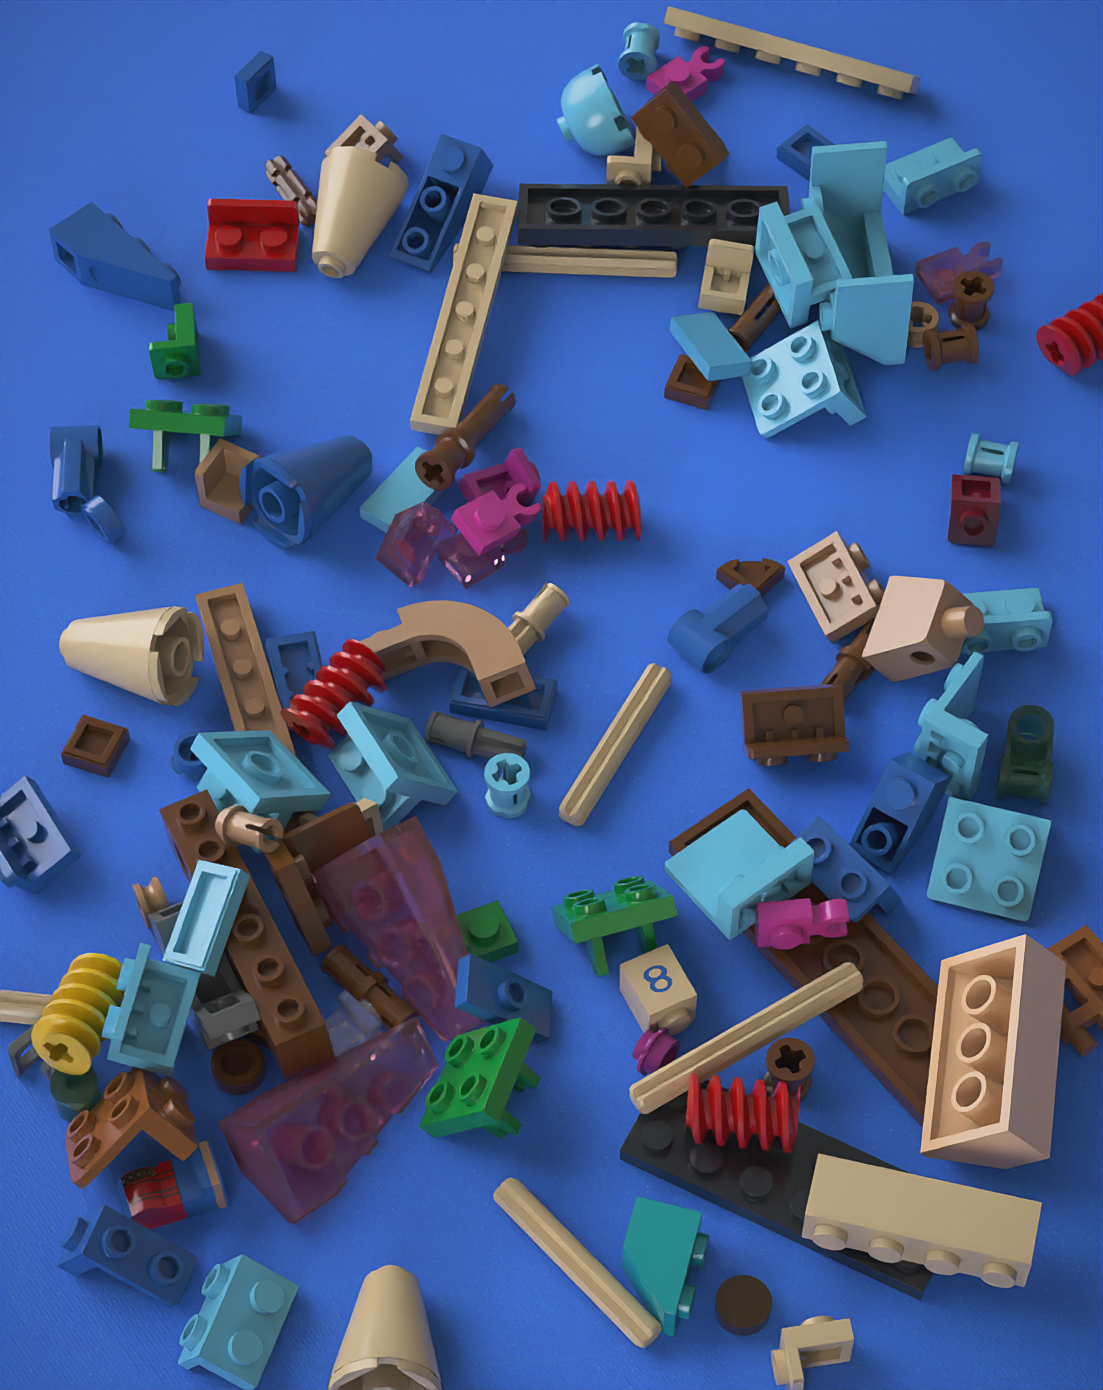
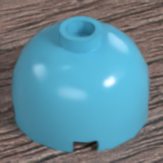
(594, 115)

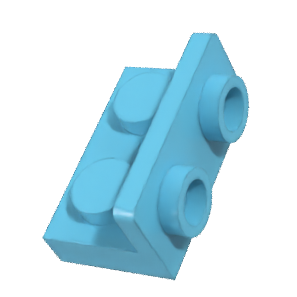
(931, 175)
(1010, 621)

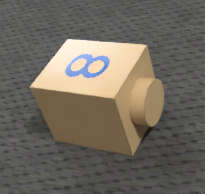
(658, 991)

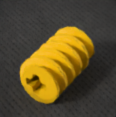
(76, 1014)

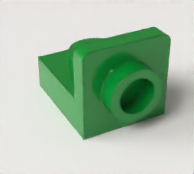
(181, 352)
(488, 932)

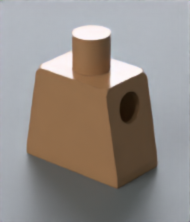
(920, 627)

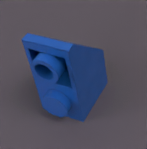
(899, 810)

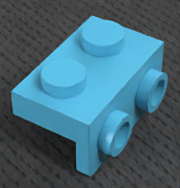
(152, 1013)
(237, 1321)

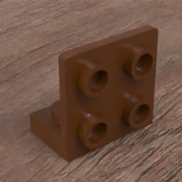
(304, 852)

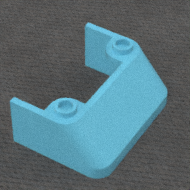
(874, 306)

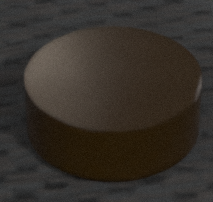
(743, 1305)

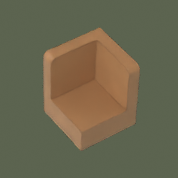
(219, 480)

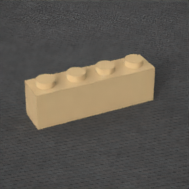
(921, 1221)

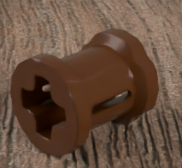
(971, 295)
(950, 346)
(792, 1063)

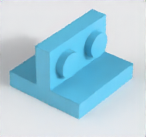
(798, 259)
(388, 763)
(257, 774)

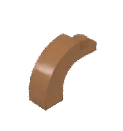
(455, 635)

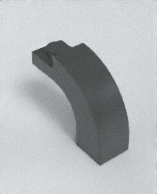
(220, 1005)

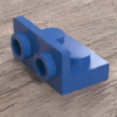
(844, 874)

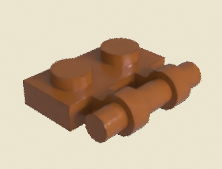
(1084, 981)

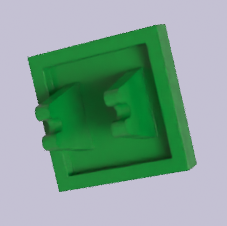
(169, 417)
(628, 906)
(479, 1080)

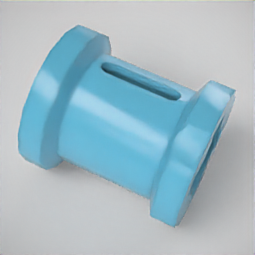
(640, 44)
(990, 458)
(513, 781)

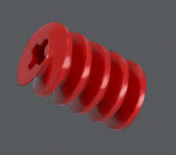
(1074, 338)
(591, 510)
(336, 685)
(742, 1112)

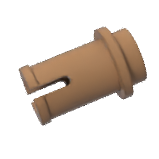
(239, 827)

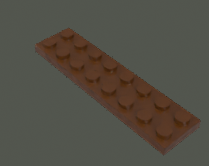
(894, 1012)

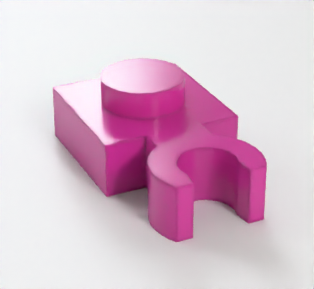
(689, 76)
(491, 522)
(794, 921)

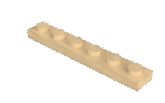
(808, 58)
(464, 314)

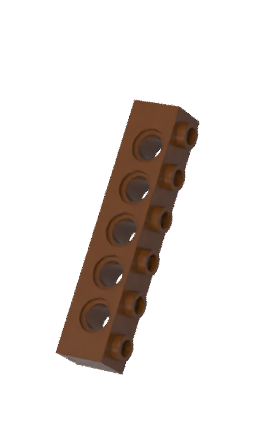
(254, 944)

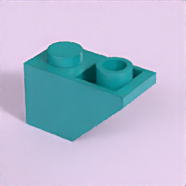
(659, 1257)

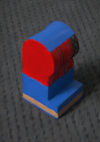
(173, 1189)

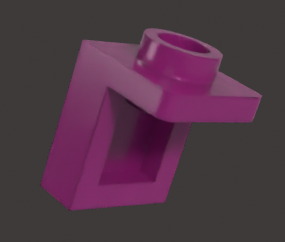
(502, 477)

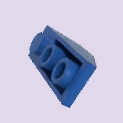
(441, 202)
(109, 259)

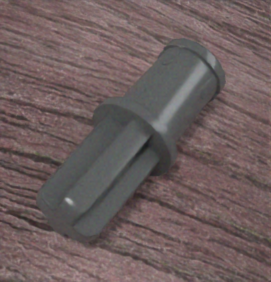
(471, 737)

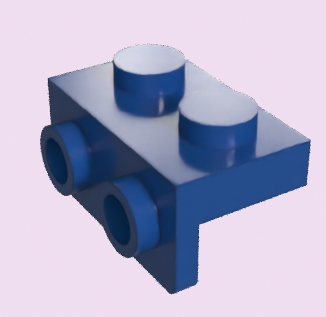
(31, 838)

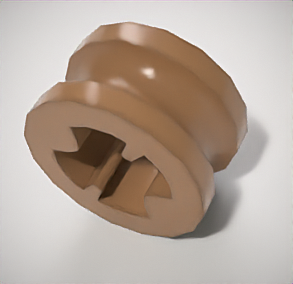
(925, 314)
(150, 899)

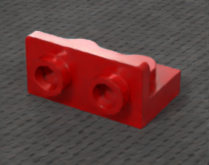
(252, 235)

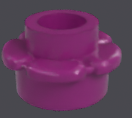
(655, 1050)

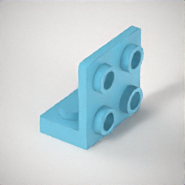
(799, 379)
(947, 735)
(988, 859)
(737, 869)

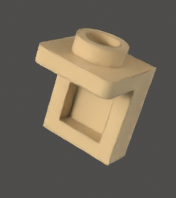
(635, 169)
(726, 277)
(811, 1344)

